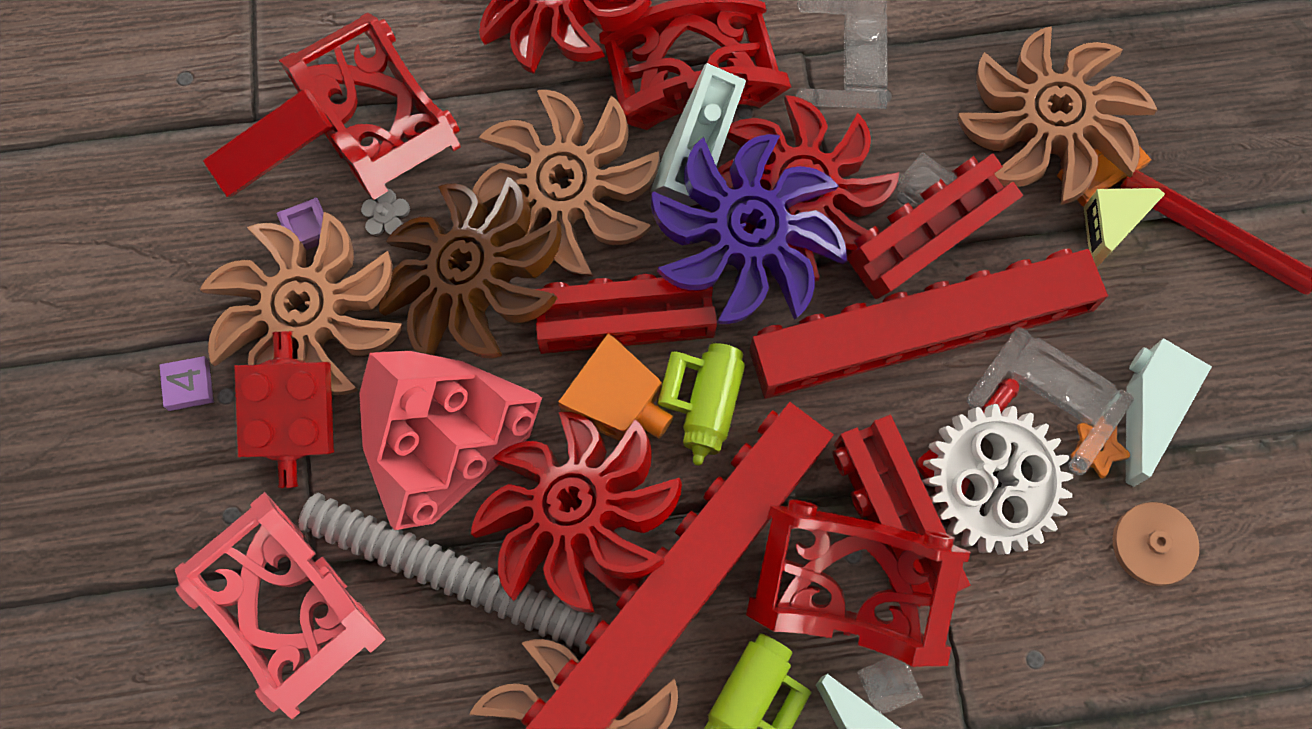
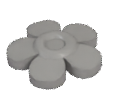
(384, 214)

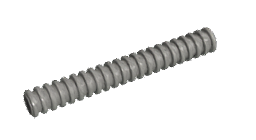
(444, 571)

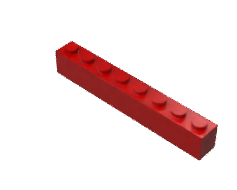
(925, 322)

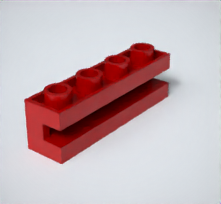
(932, 227)
(630, 311)
(890, 488)

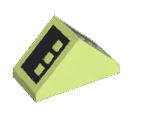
(1113, 215)

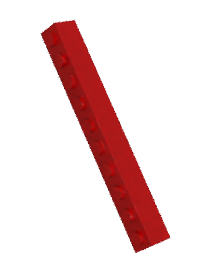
(671, 596)

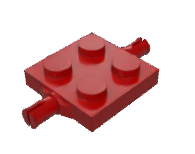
(284, 409)

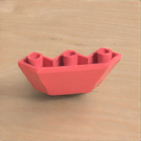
(435, 429)

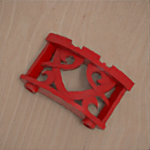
(659, 28)
(373, 163)
(896, 638)

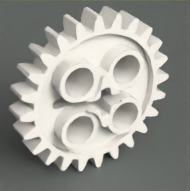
(1032, 500)

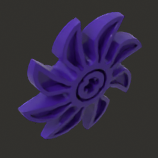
(734, 245)

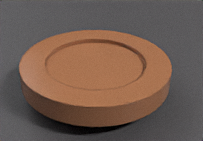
(1156, 544)

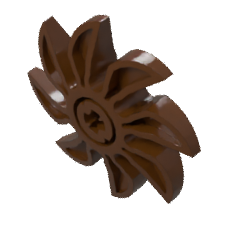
(471, 269)

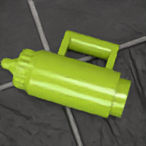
(712, 396)
(754, 686)

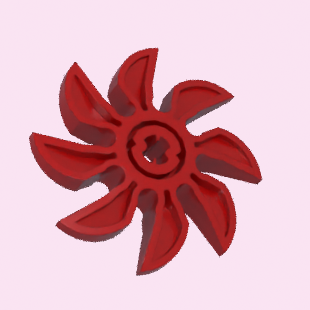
(536, 21)
(809, 127)
(563, 534)

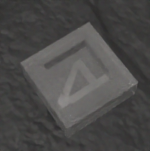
(889, 685)

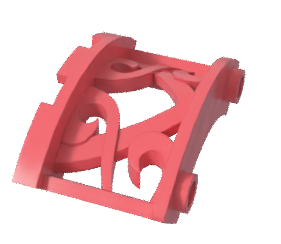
(343, 630)

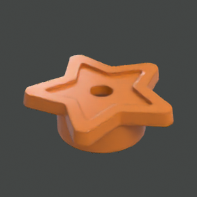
(1111, 451)

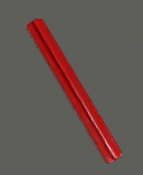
(1226, 234)

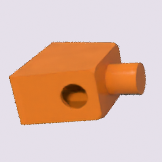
(616, 391)

